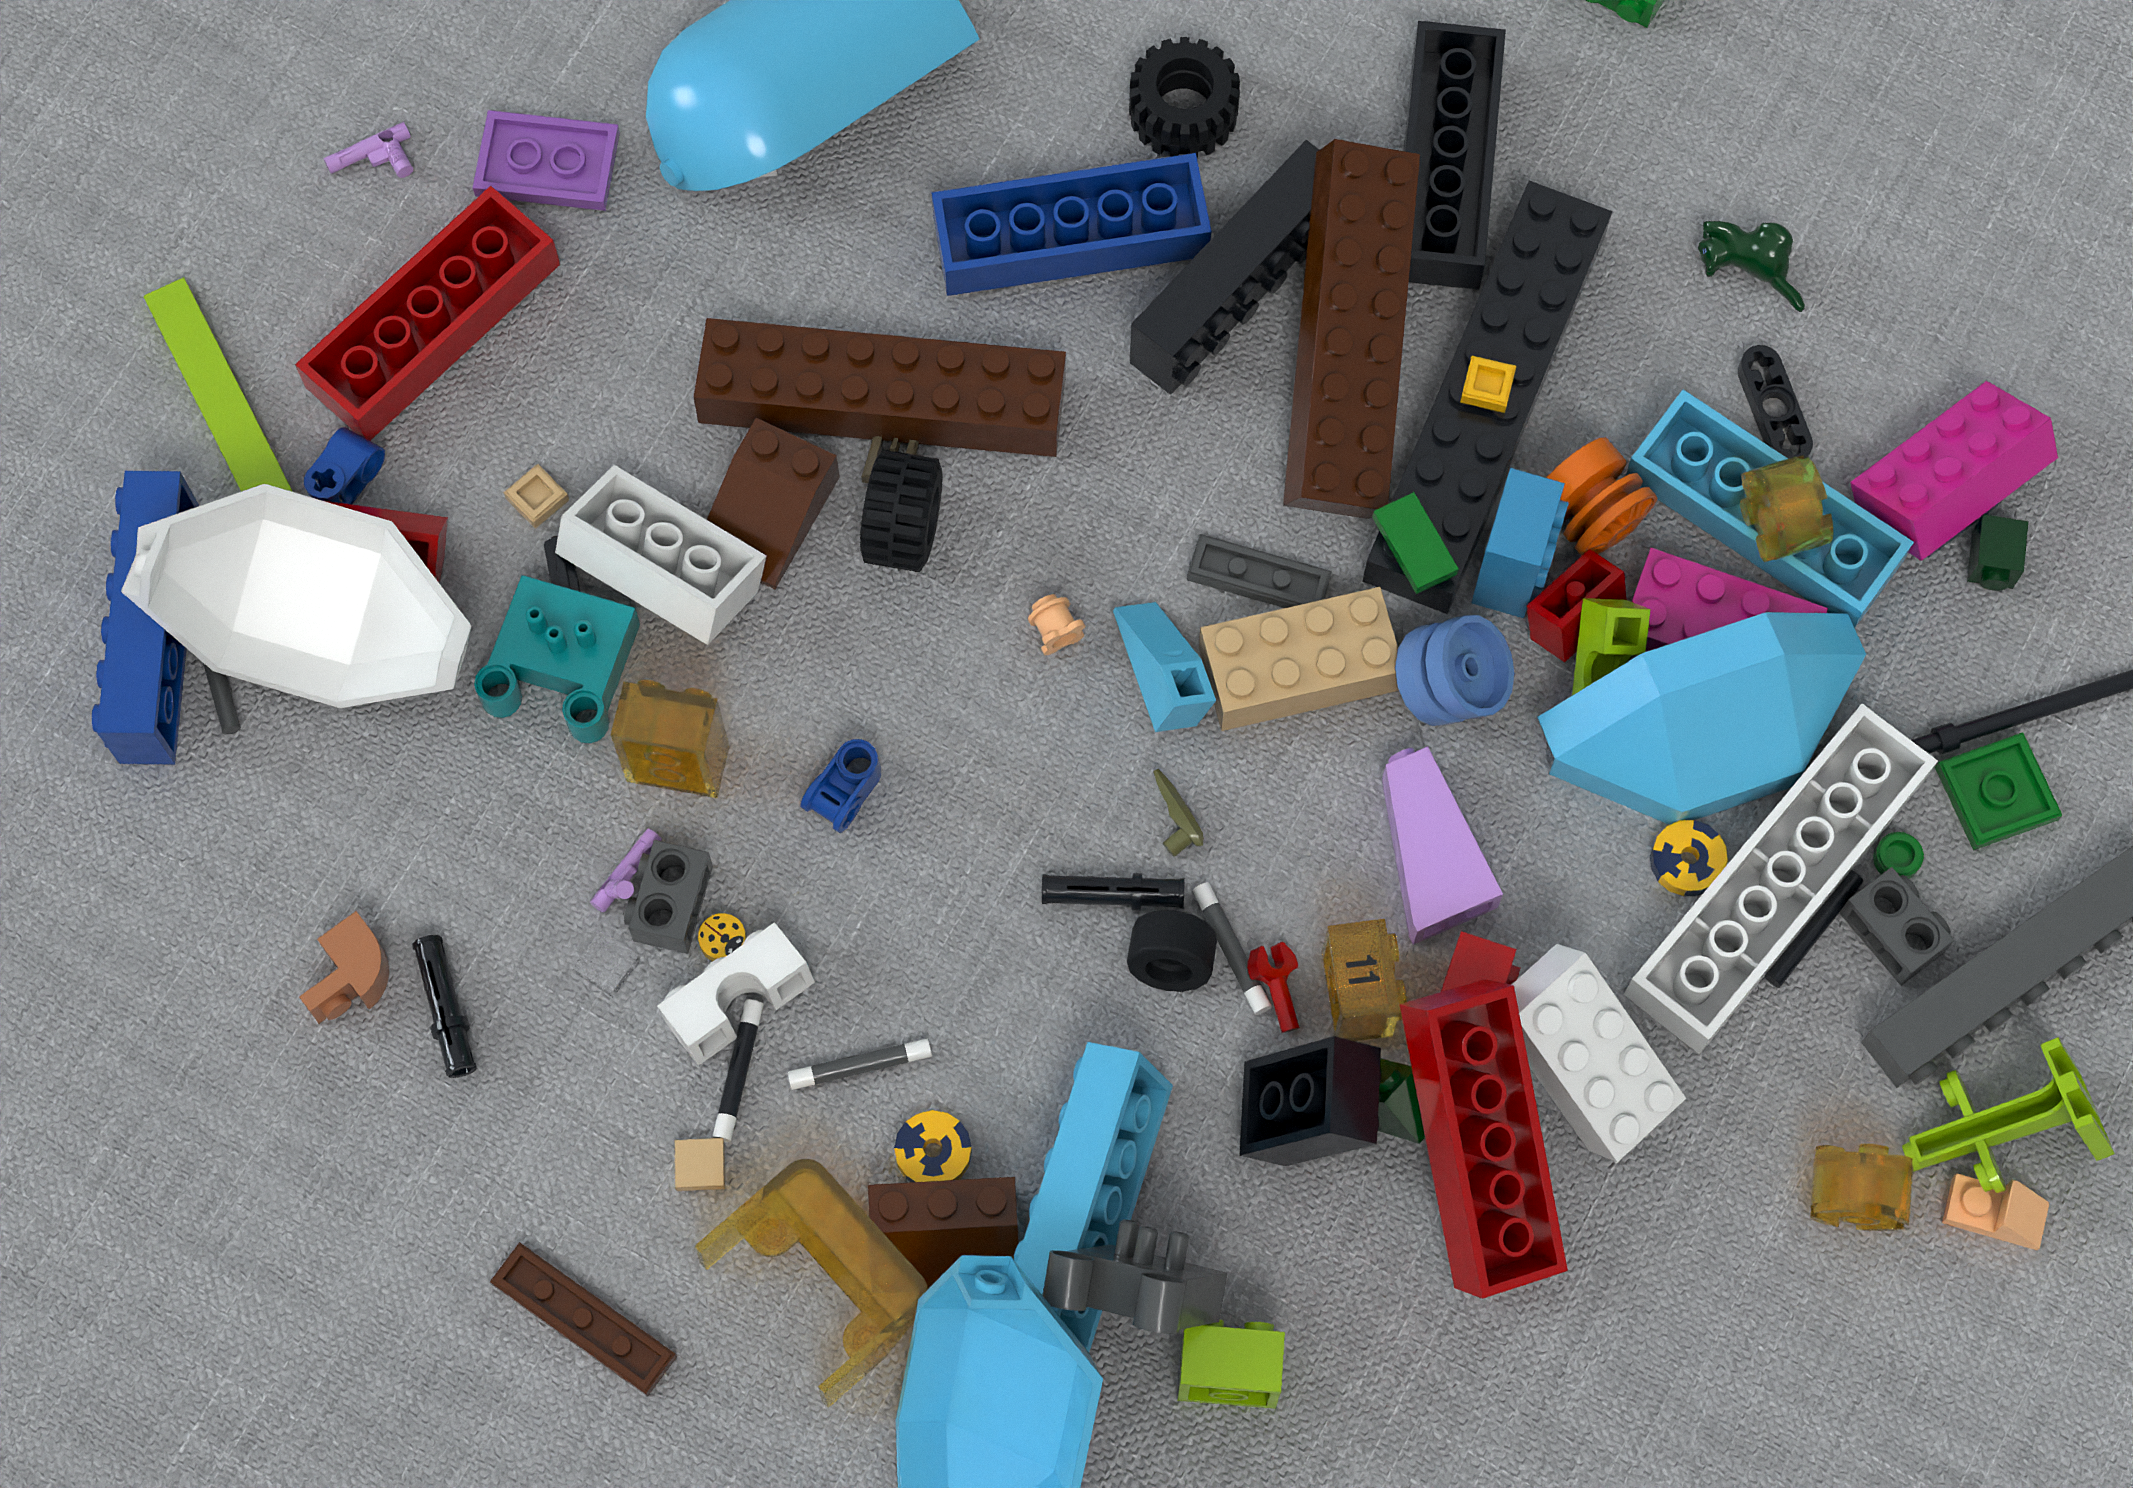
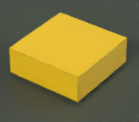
(1488, 384)

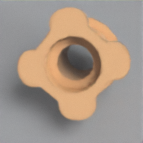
(1055, 623)

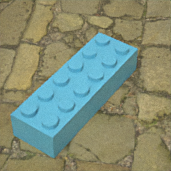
(1696, 469)
(1094, 1165)

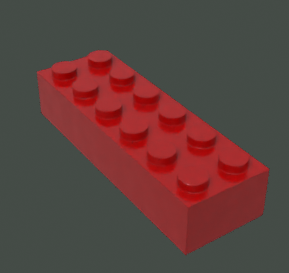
(428, 314)
(1484, 1137)

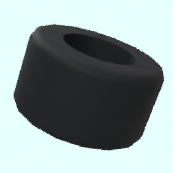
(1172, 950)

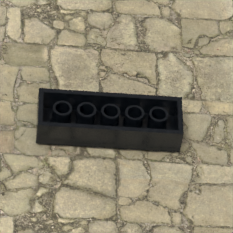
(1455, 132)
(1227, 277)

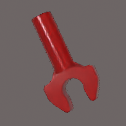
(1276, 979)

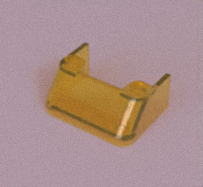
(815, 1210)

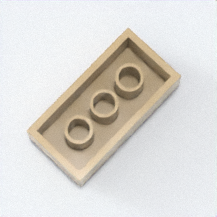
(1300, 658)

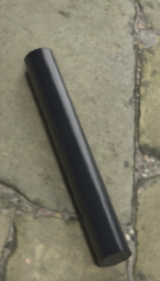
(1813, 930)

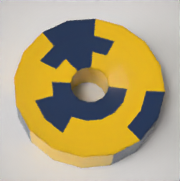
(1693, 838)
(933, 1128)

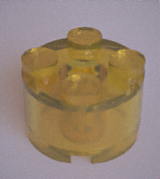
(1786, 507)
(1861, 1187)

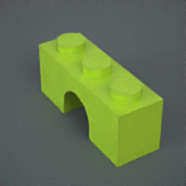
(1608, 637)

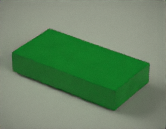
(1415, 543)

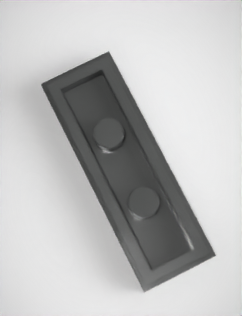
(1256, 574)

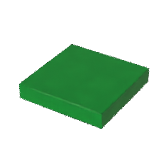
(1998, 791)

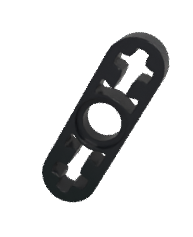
(1777, 387)

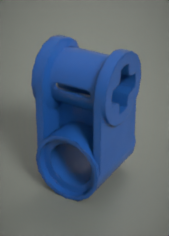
(344, 467)
(839, 793)

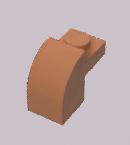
(360, 971)

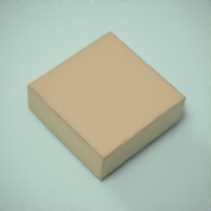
(536, 496)
(699, 1164)

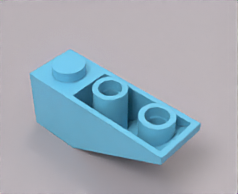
(1165, 667)

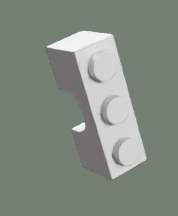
(762, 965)

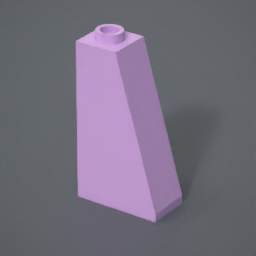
(1435, 852)

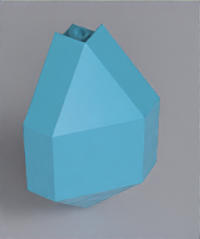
(1708, 716)
(993, 1386)

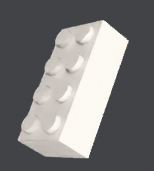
(660, 554)
(1591, 1054)

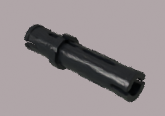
(1108, 891)
(448, 1021)

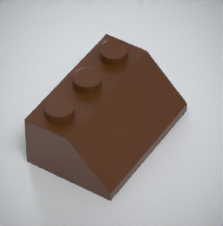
(946, 1219)

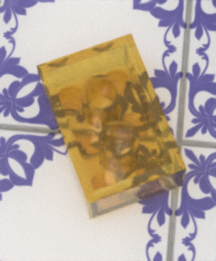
(670, 738)

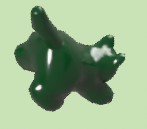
(1760, 253)

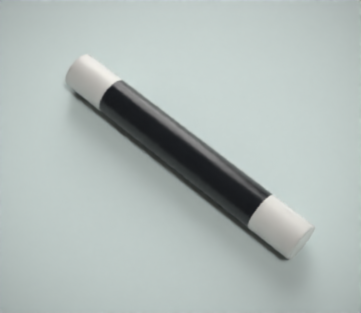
(738, 1070)

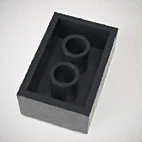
(1310, 1101)

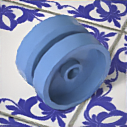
(1454, 670)

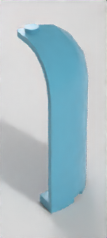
(784, 76)

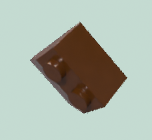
(774, 494)

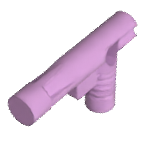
(376, 151)
(618, 883)

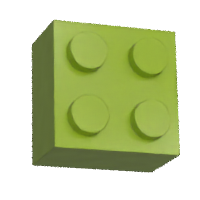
(1232, 1365)

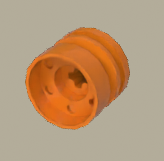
(1601, 506)

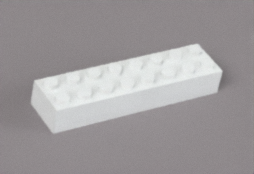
(1780, 878)

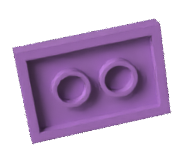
(547, 159)

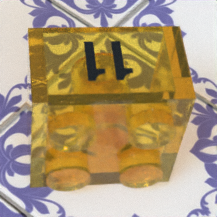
(1362, 979)

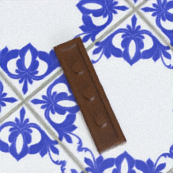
(583, 1319)

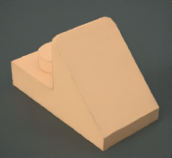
(2009, 1215)

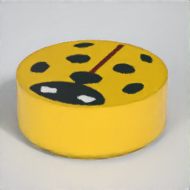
(720, 935)

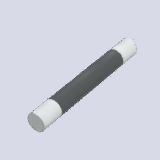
(1231, 947)
(859, 1064)

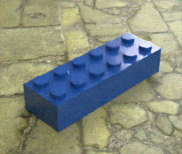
(1071, 224)
(142, 661)

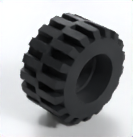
(1184, 67)
(901, 510)

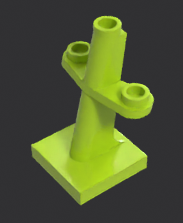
(2056, 1104)

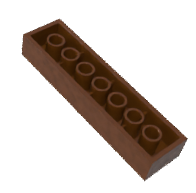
(1351, 329)
(881, 387)

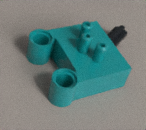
(562, 644)

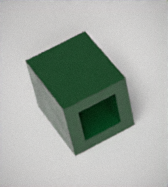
(1997, 552)

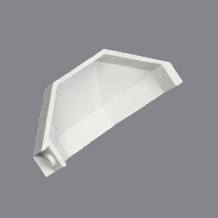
(300, 598)

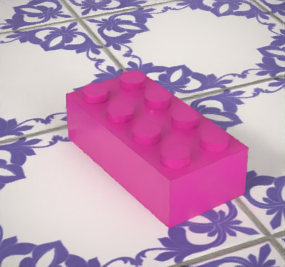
(1957, 467)
(1698, 599)

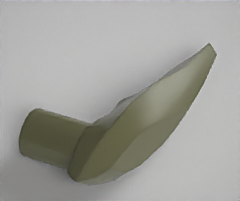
(1189, 830)

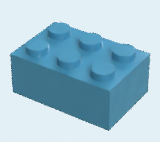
(1520, 543)

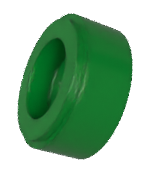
(1900, 852)

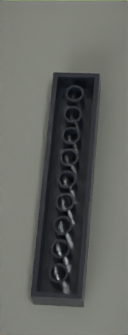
(1514, 322)

